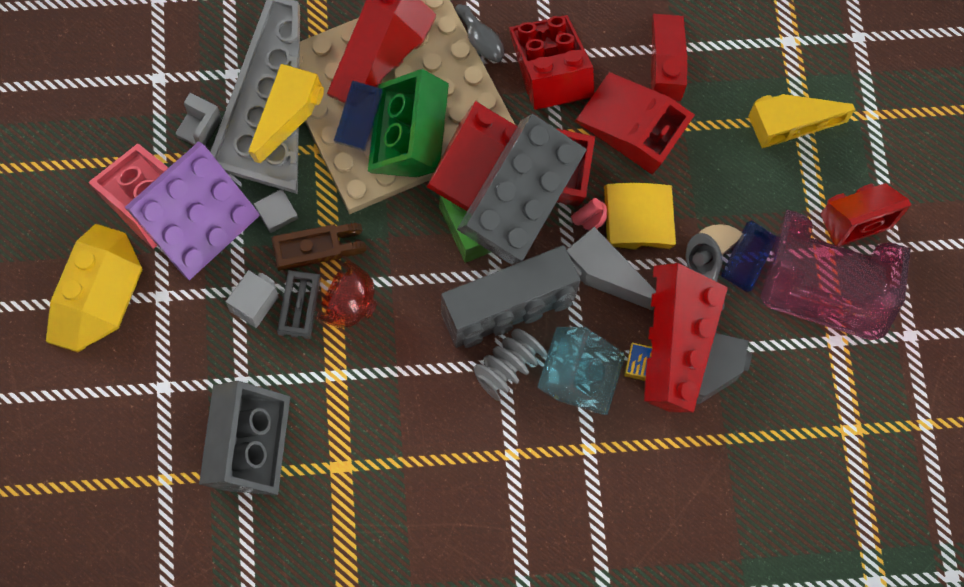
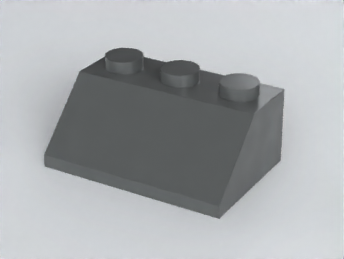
(244, 439)

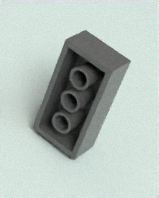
(521, 189)
(510, 297)

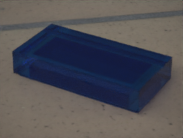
(358, 115)
(749, 256)

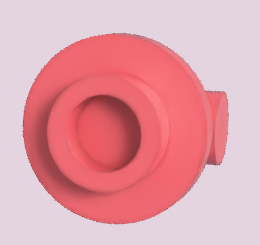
(591, 215)

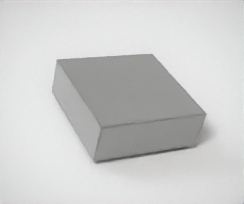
(276, 211)

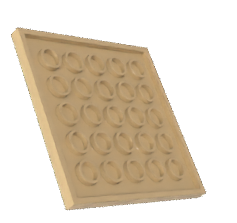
(443, 53)

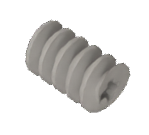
(507, 362)

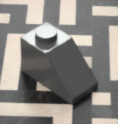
(725, 365)

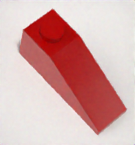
(669, 56)

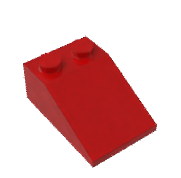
(471, 155)

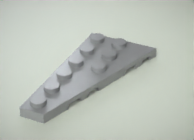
(273, 44)

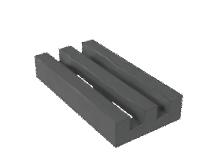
(295, 331)

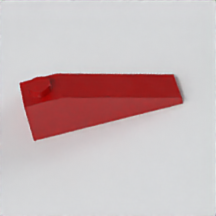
(380, 42)

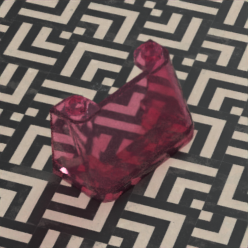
(835, 283)

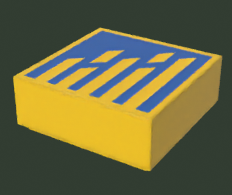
(637, 361)

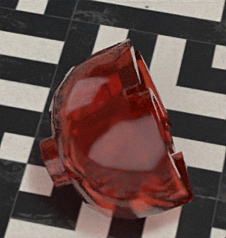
(349, 298)

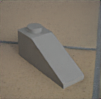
(607, 270)

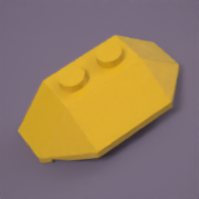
(93, 289)

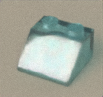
(581, 369)

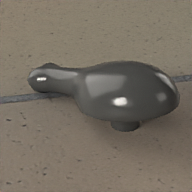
(481, 36)
(704, 256)

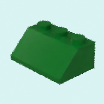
(409, 126)

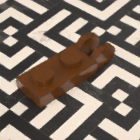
(316, 245)

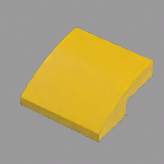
(640, 215)

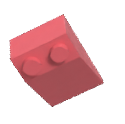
(125, 181)

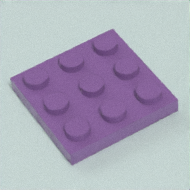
(193, 210)

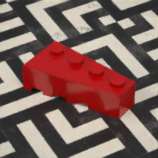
(681, 335)

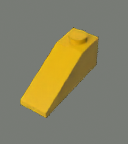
(287, 107)
(792, 116)

